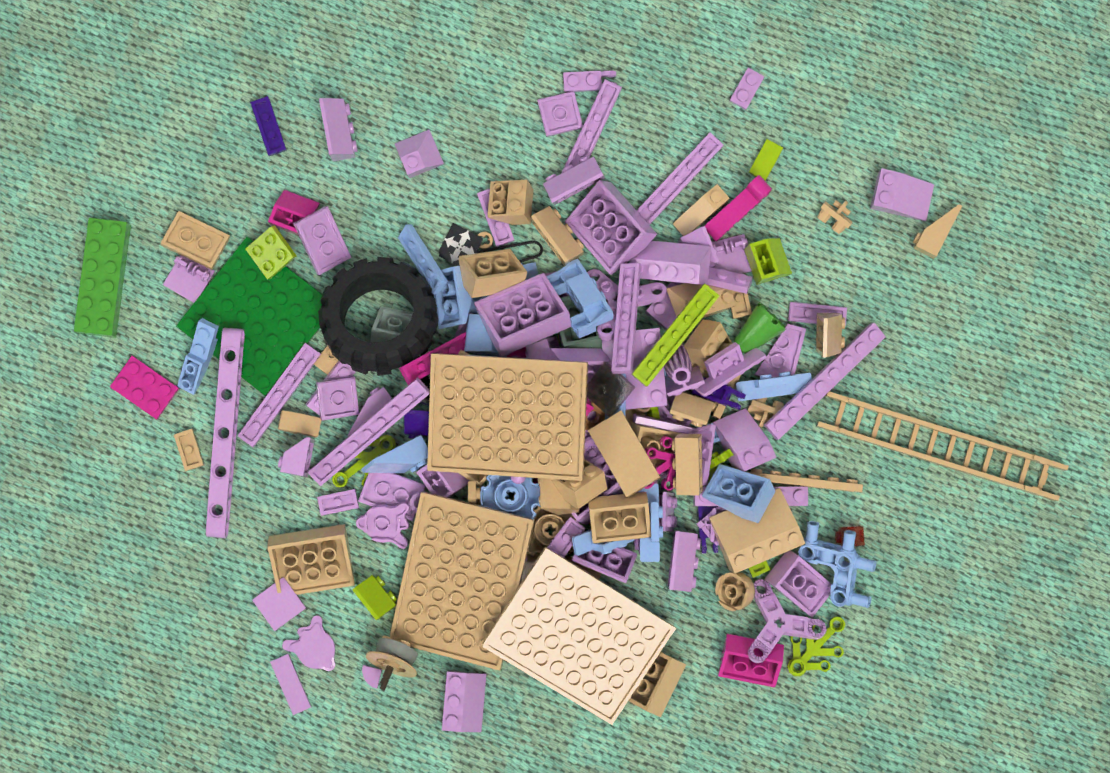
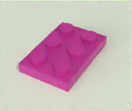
(144, 387)

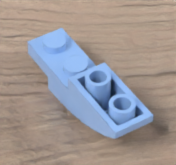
(199, 357)

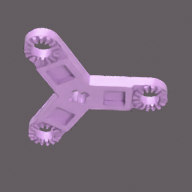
(610, 291)
(792, 625)

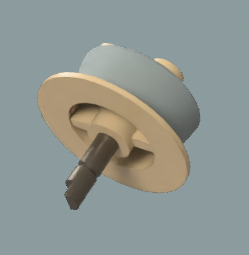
(394, 658)

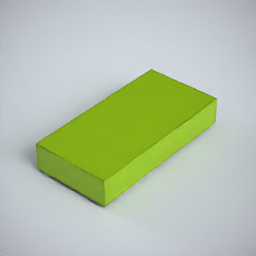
(766, 159)

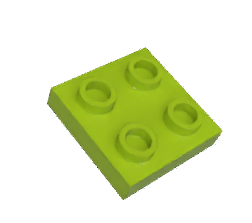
(271, 252)

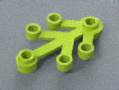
(365, 458)
(814, 649)

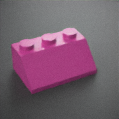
(737, 665)

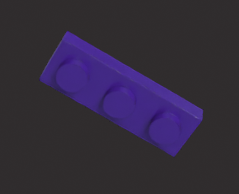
(268, 126)

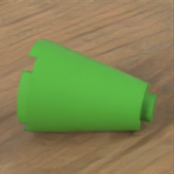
(759, 329)

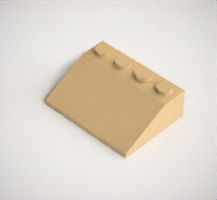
(750, 543)
(312, 559)

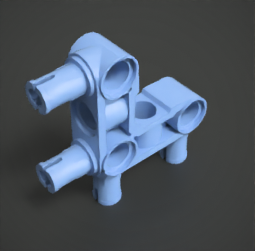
(833, 556)

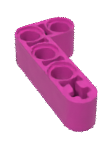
(738, 208)

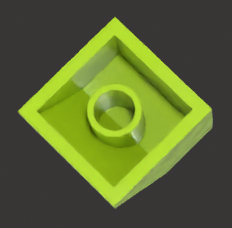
(375, 596)

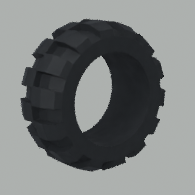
(370, 277)

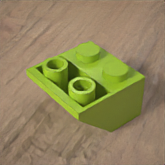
(767, 260)

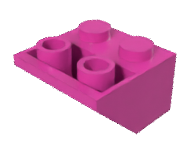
(290, 209)

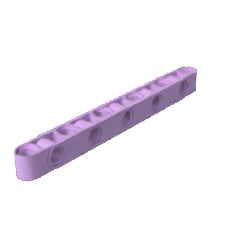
(225, 417)

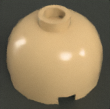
(735, 591)

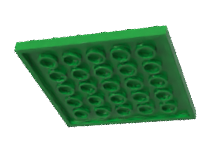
(274, 313)

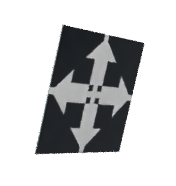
(459, 243)

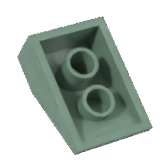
(568, 337)

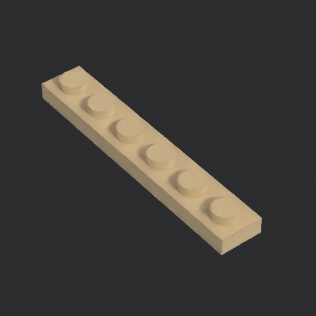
(812, 481)

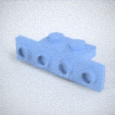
(773, 386)
(583, 543)
(651, 546)

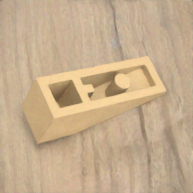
(701, 210)
(932, 238)

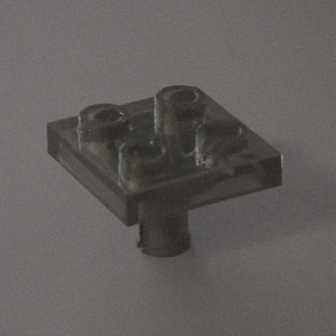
(608, 389)

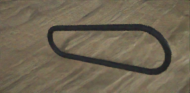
(517, 244)

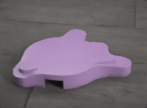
(385, 523)
(314, 646)

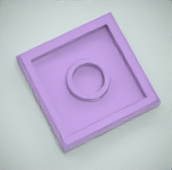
(560, 113)
(337, 398)
(279, 607)

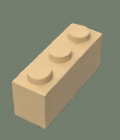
(688, 464)

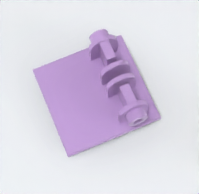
(732, 254)
(188, 278)

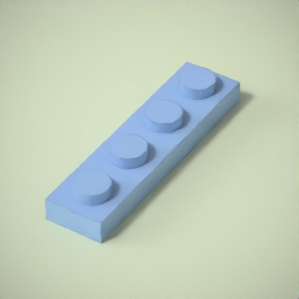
(422, 258)

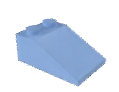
(453, 300)
(405, 458)
(740, 492)

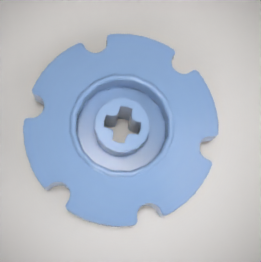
(497, 491)

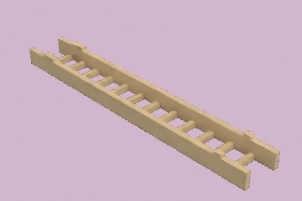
(954, 434)

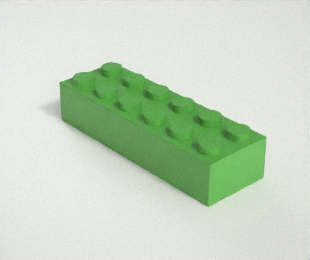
(102, 277)

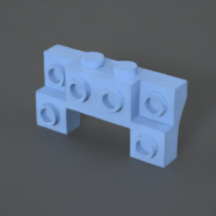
(584, 295)

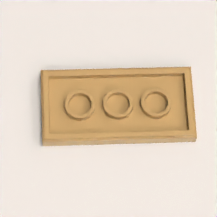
(624, 454)

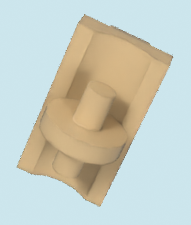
(828, 211)
(762, 411)

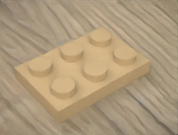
(195, 240)

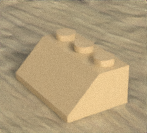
(557, 235)
(490, 272)
(683, 293)
(651, 437)
(619, 517)
(658, 684)

